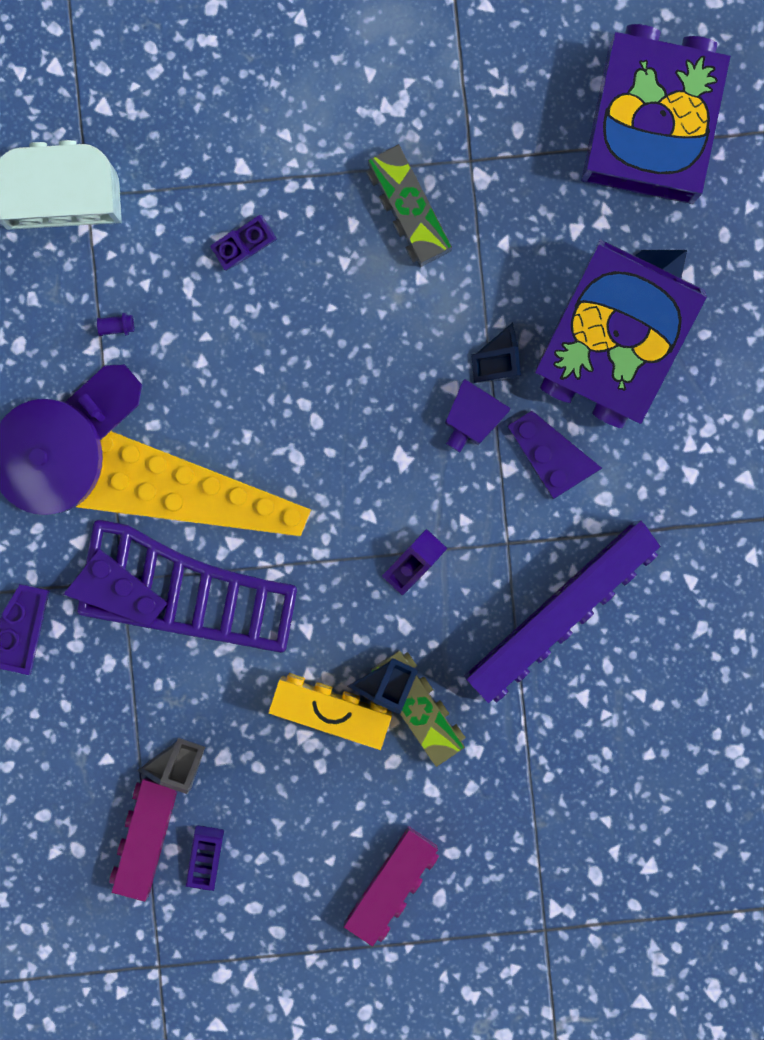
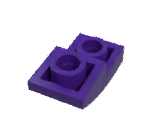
(243, 243)

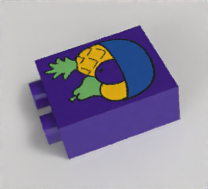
(656, 115)
(619, 335)

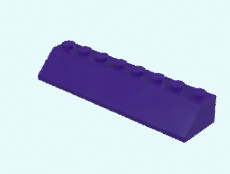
(562, 611)

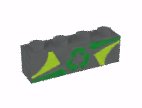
(409, 206)

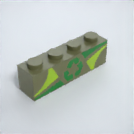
(428, 718)

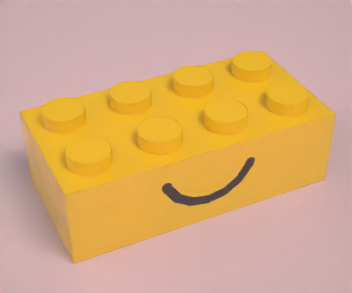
(330, 711)

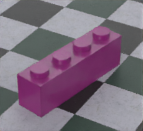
(144, 840)
(391, 886)

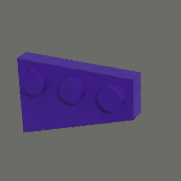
(551, 455)
(115, 589)
(21, 628)

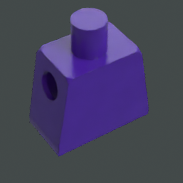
(473, 416)

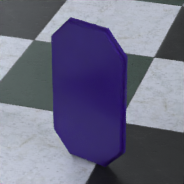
(108, 397)

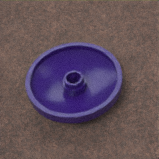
(48, 456)

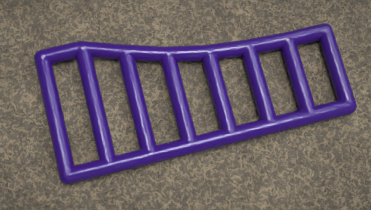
(207, 573)

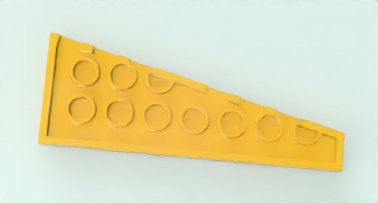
(160, 485)

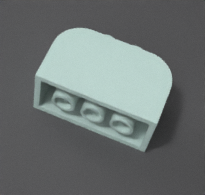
(57, 187)

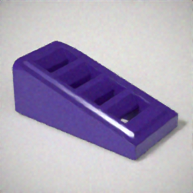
(210, 840)

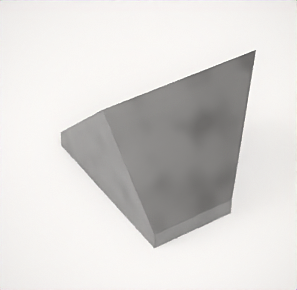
(175, 766)

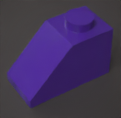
(414, 562)

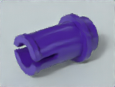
(115, 325)

